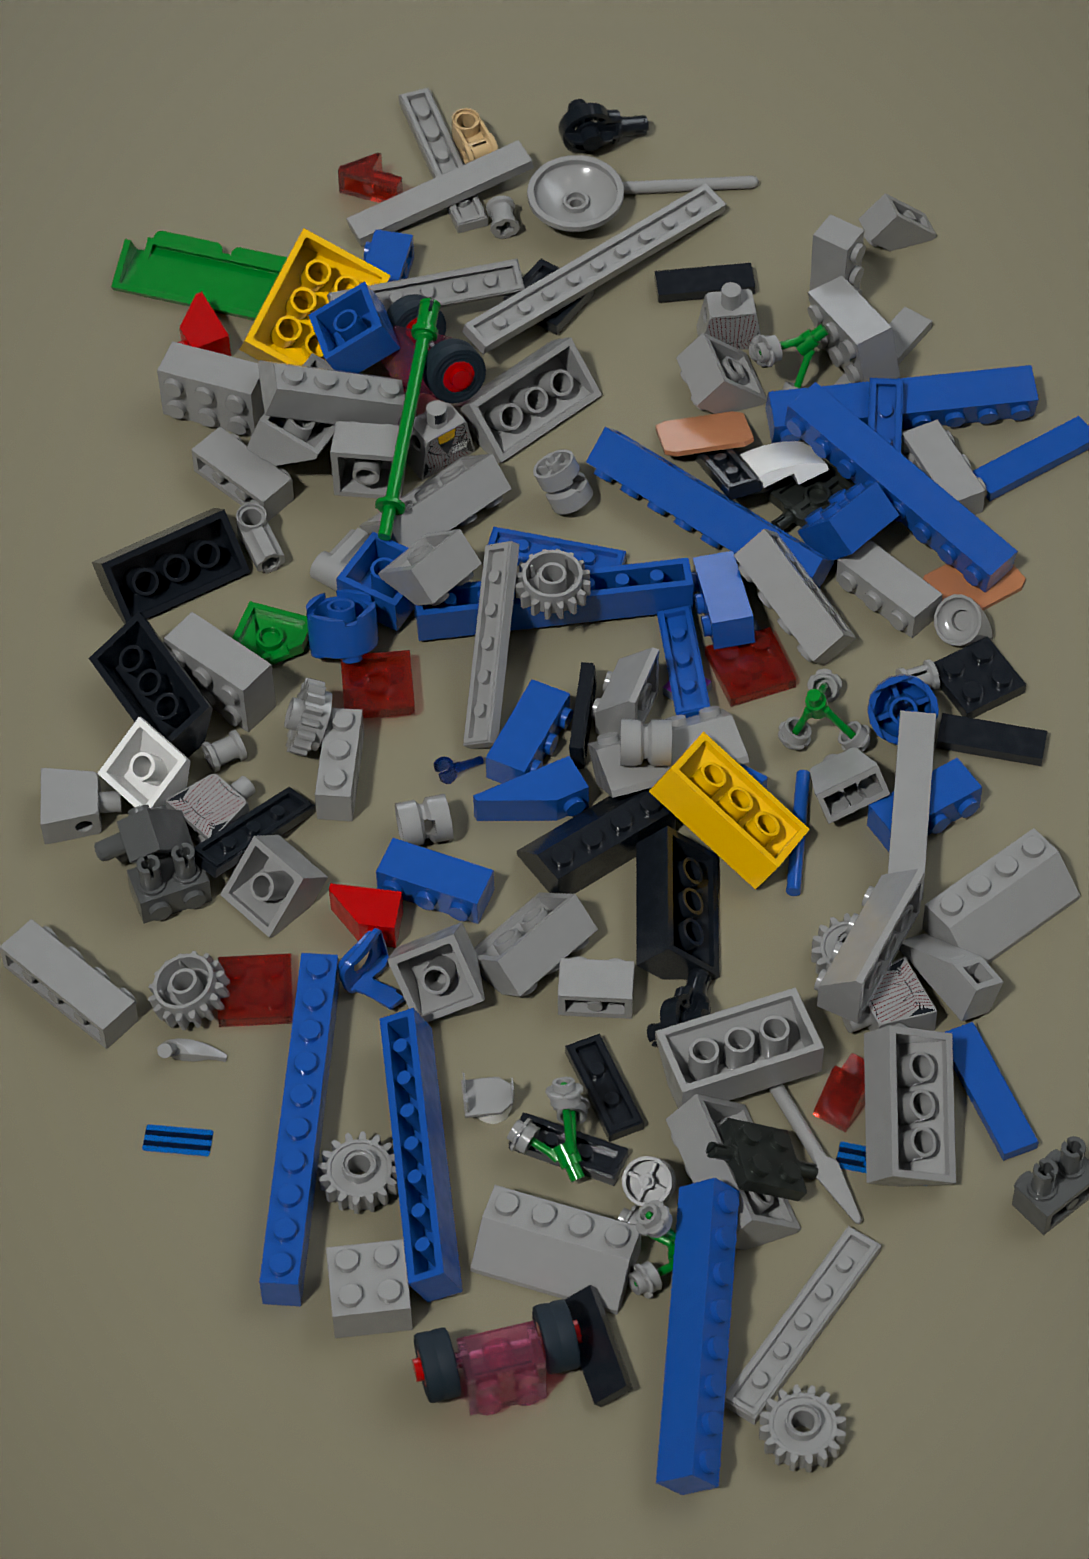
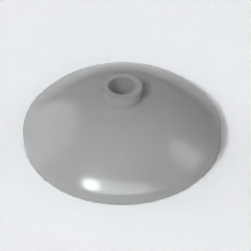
(575, 193)

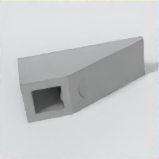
(955, 974)

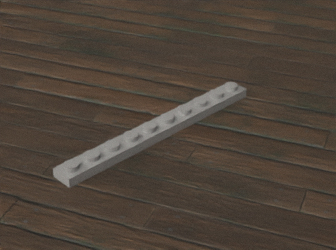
(593, 268)

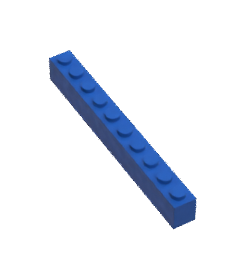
(300, 1131)

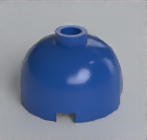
(896, 694)

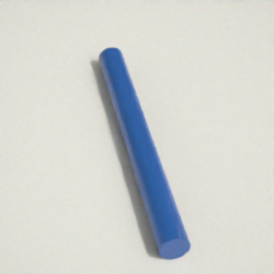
(800, 811)

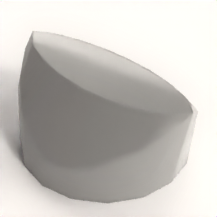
(961, 621)

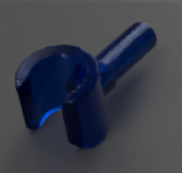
(452, 769)

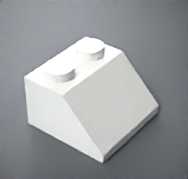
(146, 767)

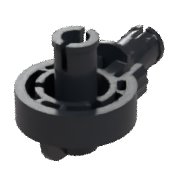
(584, 135)
(686, 1004)

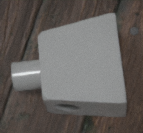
(847, 783)
(73, 804)

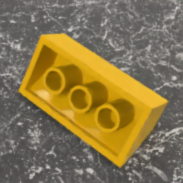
(729, 810)

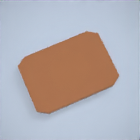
(704, 433)
(951, 581)

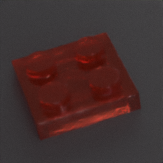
(751, 669)
(379, 684)
(258, 990)

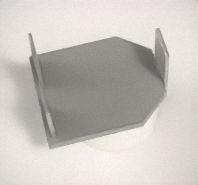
(487, 1098)

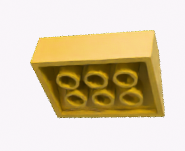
(310, 272)

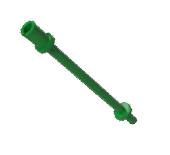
(424, 333)

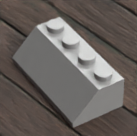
(329, 394)
(529, 399)
(291, 440)
(447, 499)
(622, 780)
(1003, 898)
(870, 944)
(741, 1049)
(909, 1107)
(696, 1125)
(554, 1247)

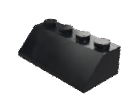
(172, 565)
(153, 684)
(595, 841)
(676, 906)

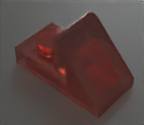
(367, 180)
(843, 1094)

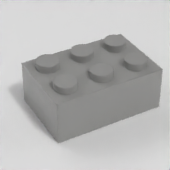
(857, 333)
(210, 389)
(224, 671)

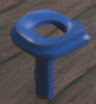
(364, 980)

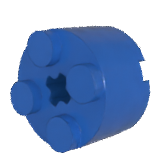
(342, 625)

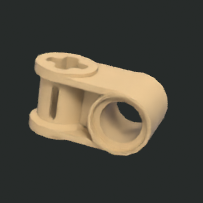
(471, 135)

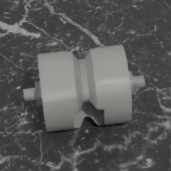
(561, 479)
(648, 1180)

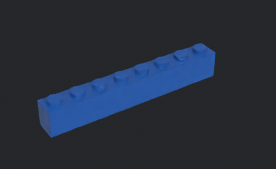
(948, 397)
(690, 499)
(920, 502)
(615, 594)
(420, 1156)
(698, 1337)

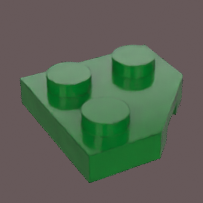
(272, 632)

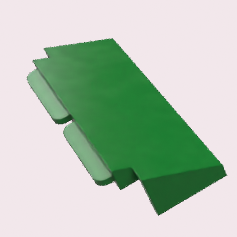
(181, 266)

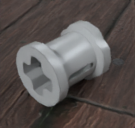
(503, 220)
(925, 672)
(224, 751)

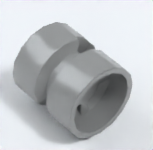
(646, 742)
(411, 818)

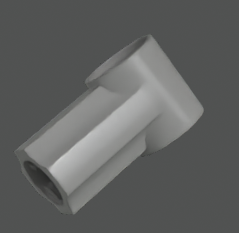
(258, 538)
(329, 565)

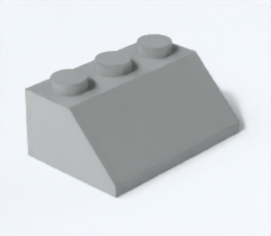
(534, 942)

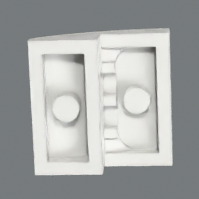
(784, 459)

